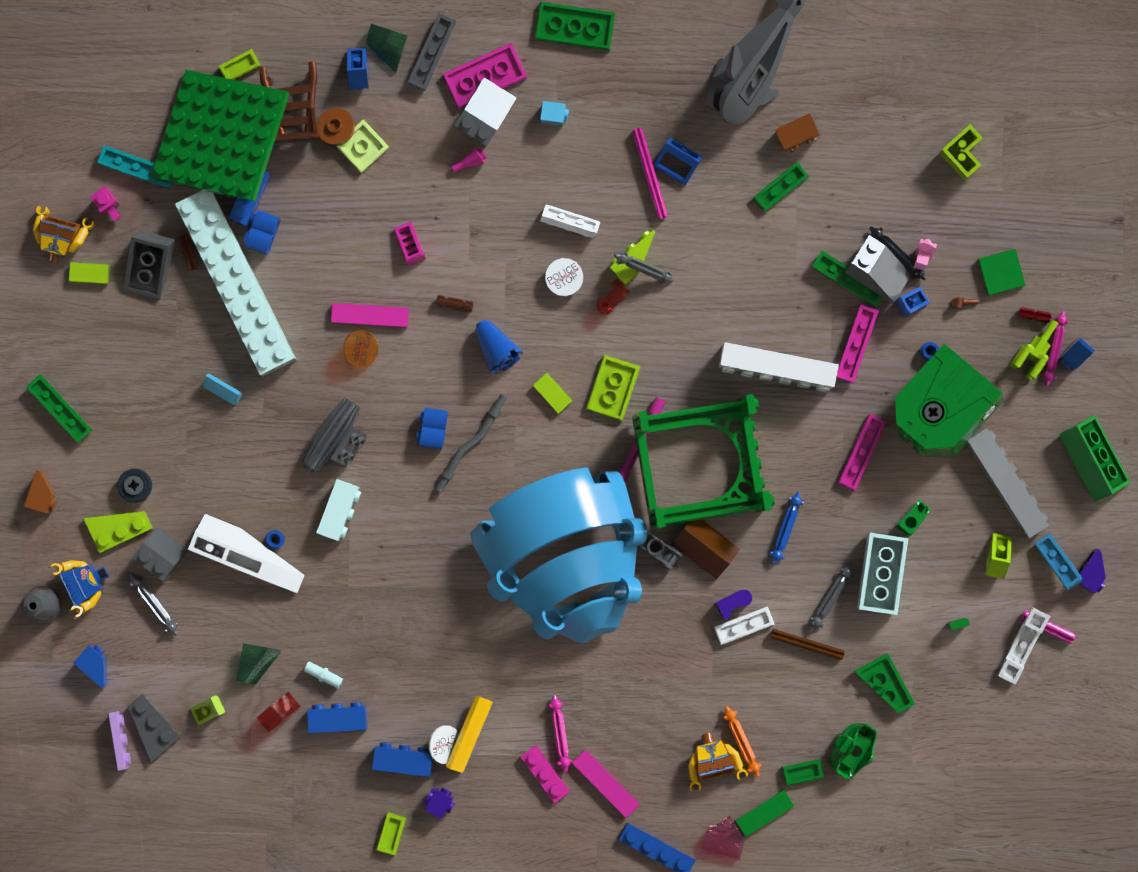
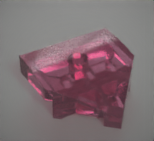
(724, 840)

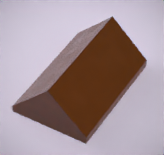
(706, 547)

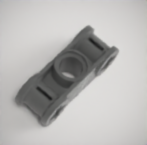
(663, 553)

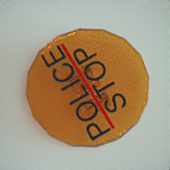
(360, 348)

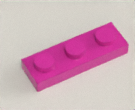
(545, 774)

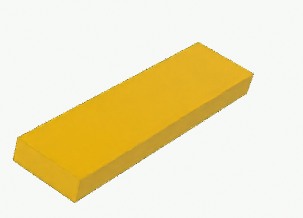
(469, 734)

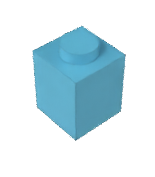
(554, 113)

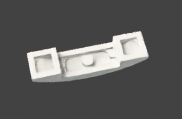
(1023, 645)

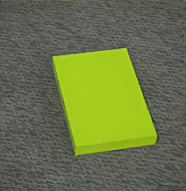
(613, 388)

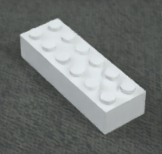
(778, 366)

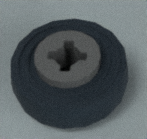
(142, 485)

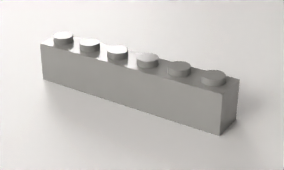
(1006, 483)

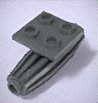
(335, 438)

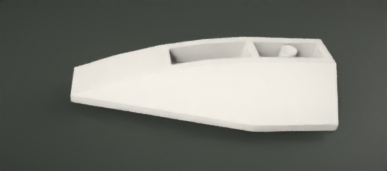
(243, 552)

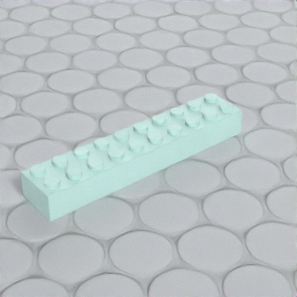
(235, 282)

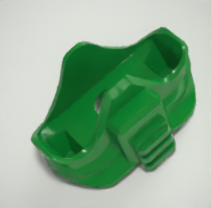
(841, 757)

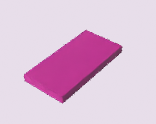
(498, 66)

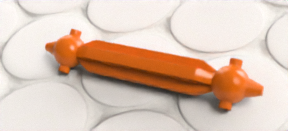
(742, 741)

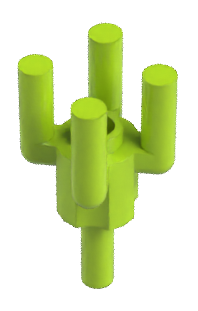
(1035, 352)

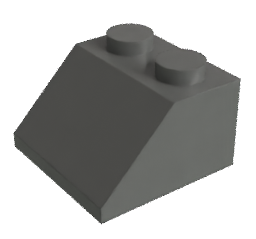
(160, 554)

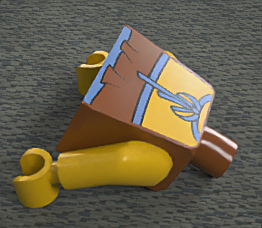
(58, 235)
(713, 761)

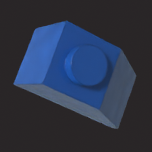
(357, 68)
(1075, 354)
(93, 664)

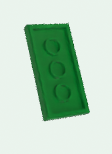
(574, 26)

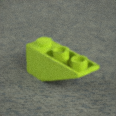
(637, 251)

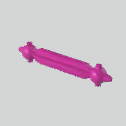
(1054, 350)
(560, 734)

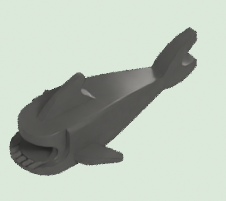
(748, 70)

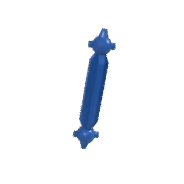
(786, 528)

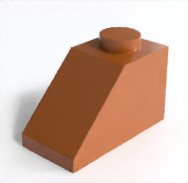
(41, 494)

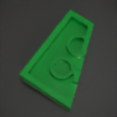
(886, 682)

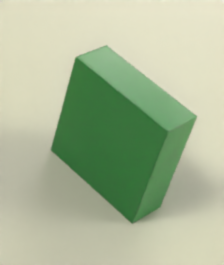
(958, 623)

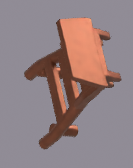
(310, 119)

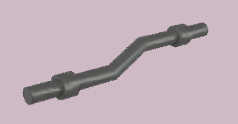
(493, 412)

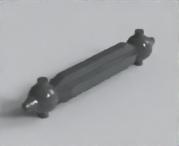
(643, 267)
(831, 597)
(153, 604)

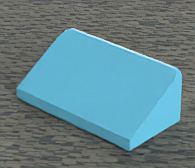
(222, 389)

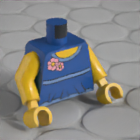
(81, 583)

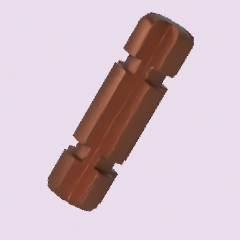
(188, 252)
(454, 303)

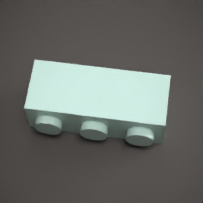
(339, 510)

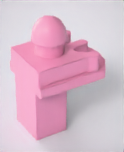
(924, 253)

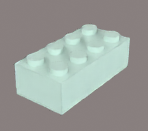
(882, 573)

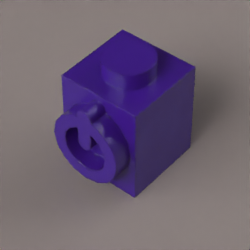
(439, 802)

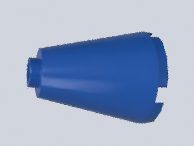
(496, 347)

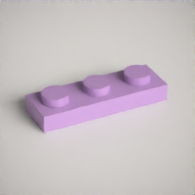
(119, 740)

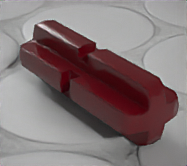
(1031, 314)

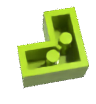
(958, 153)

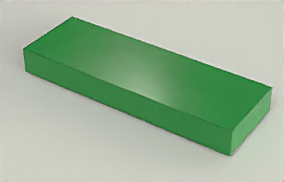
(780, 187)
(764, 813)

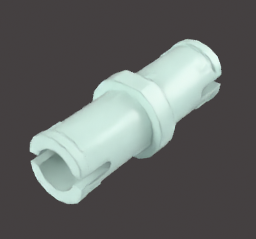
(323, 675)

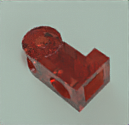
(607, 304)

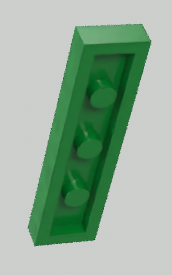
(836, 271)
(59, 408)

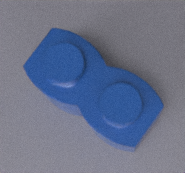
(262, 232)
(433, 428)

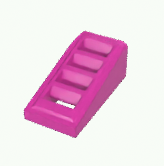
(415, 258)

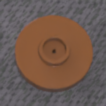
(344, 126)

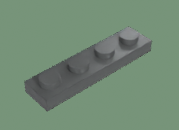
(432, 51)

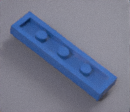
(656, 849)

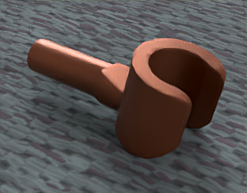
(958, 302)

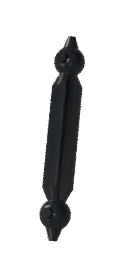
(905, 259)

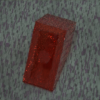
(278, 712)

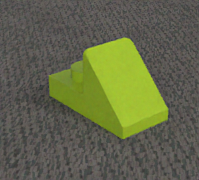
(207, 710)

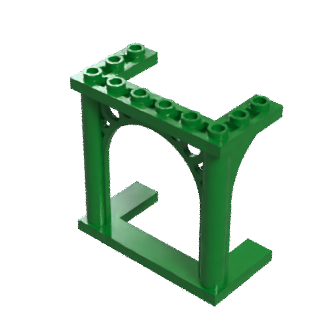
(739, 410)

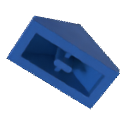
(912, 301)

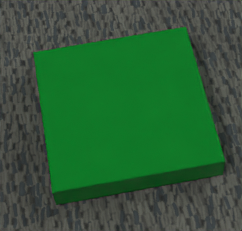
(1001, 272)

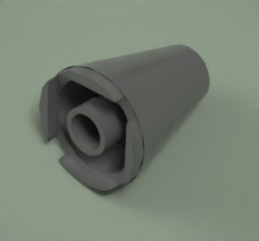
(42, 605)

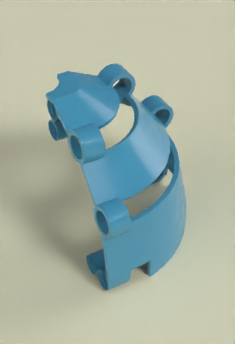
(545, 514)

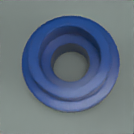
(933, 346)
(268, 539)

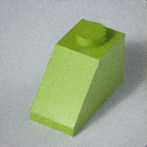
(999, 556)

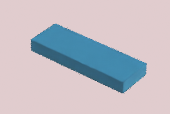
(1058, 561)

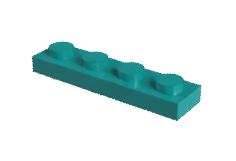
(129, 165)

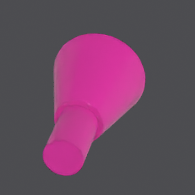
(474, 158)

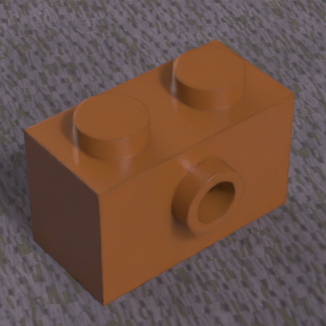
(798, 132)

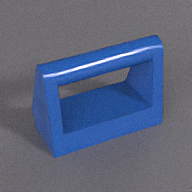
(681, 152)

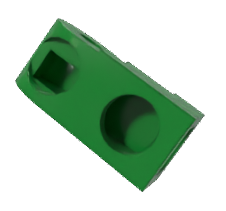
(913, 518)

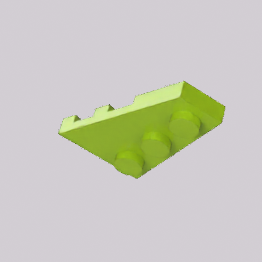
(116, 529)

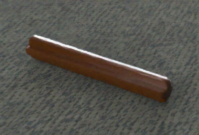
(807, 644)

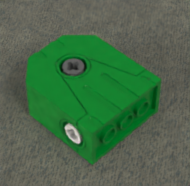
(951, 392)

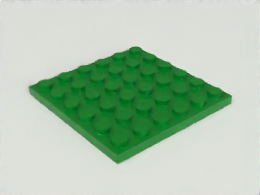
(220, 135)

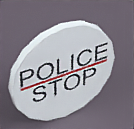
(564, 277)
(442, 743)

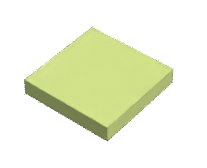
(363, 147)

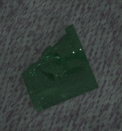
(387, 45)
(255, 662)

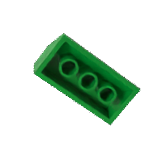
(1094, 458)

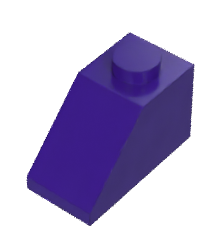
(1093, 572)

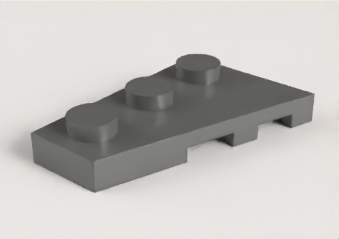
(152, 726)

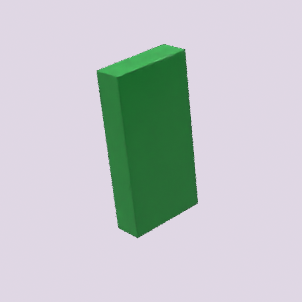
(802, 772)

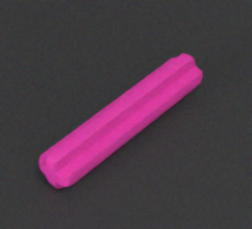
(1055, 630)

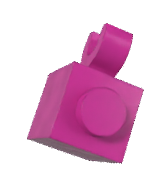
(106, 203)

